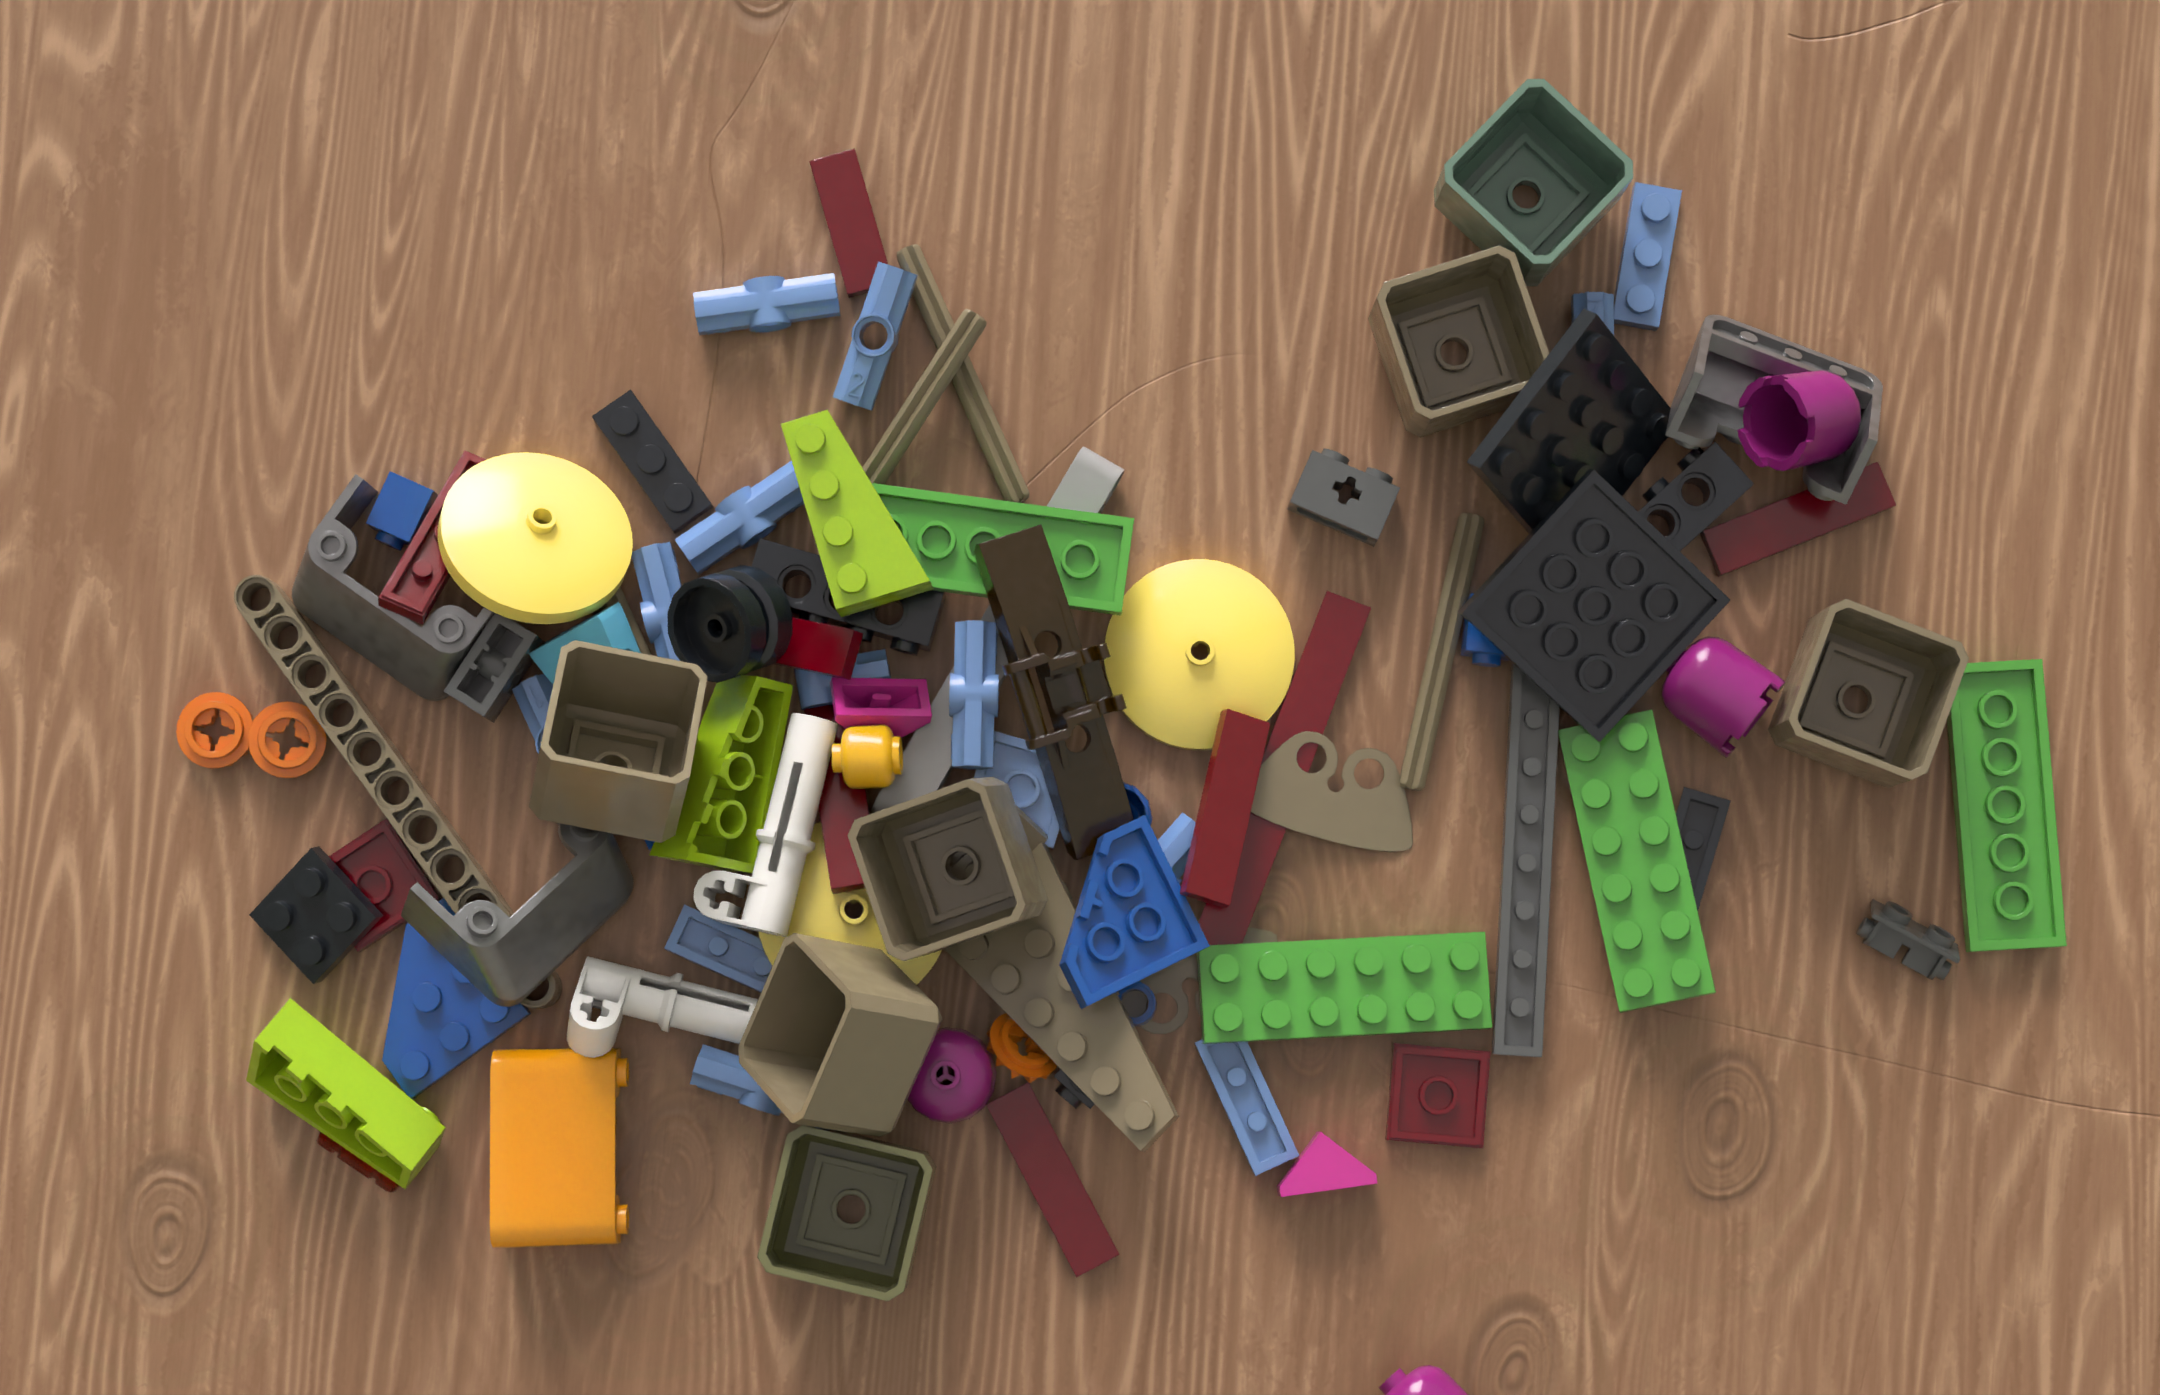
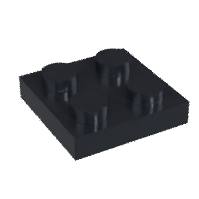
(316, 915)

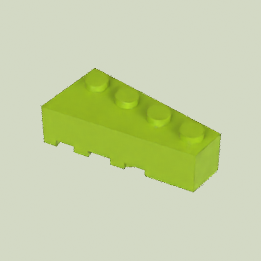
(854, 532)
(731, 775)
(342, 1095)

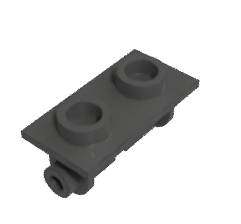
(1895, 927)

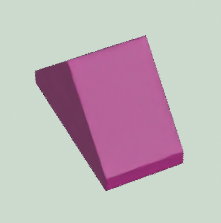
(881, 701)
(1324, 1168)

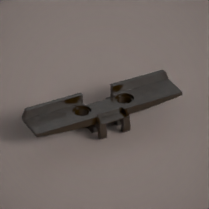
(1024, 602)

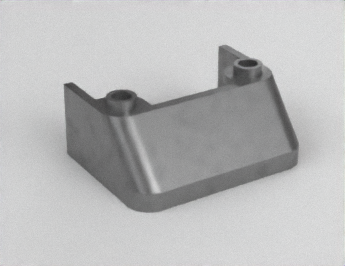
(412, 654)
(517, 953)

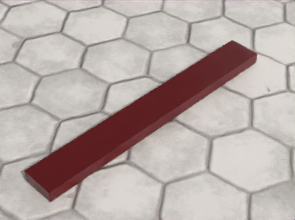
(1303, 709)

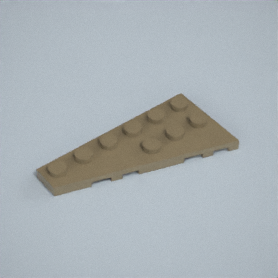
(1090, 1044)

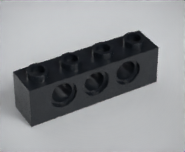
(1718, 480)
(907, 636)

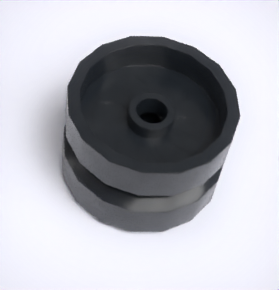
(730, 622)

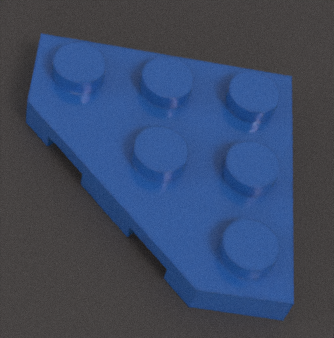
(1127, 916)
(437, 1017)

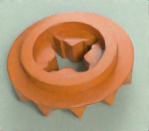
(202, 713)
(275, 720)
(1003, 1041)

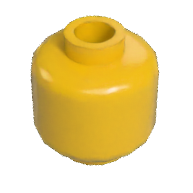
(868, 756)

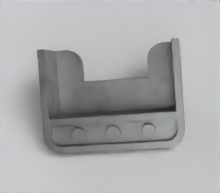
(1735, 355)

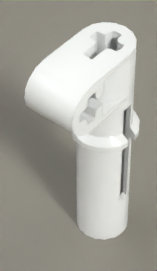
(782, 840)
(653, 998)

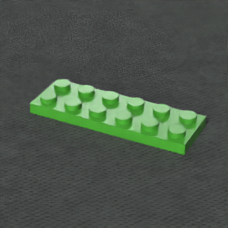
(945, 527)
(2005, 808)
(1637, 864)
(1344, 987)

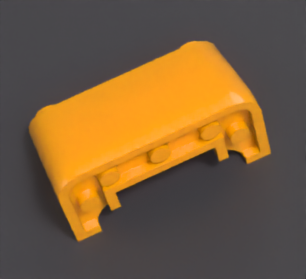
(555, 1148)

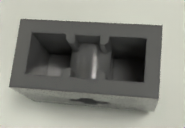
(1357, 518)
(494, 666)

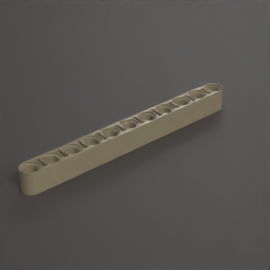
(388, 769)

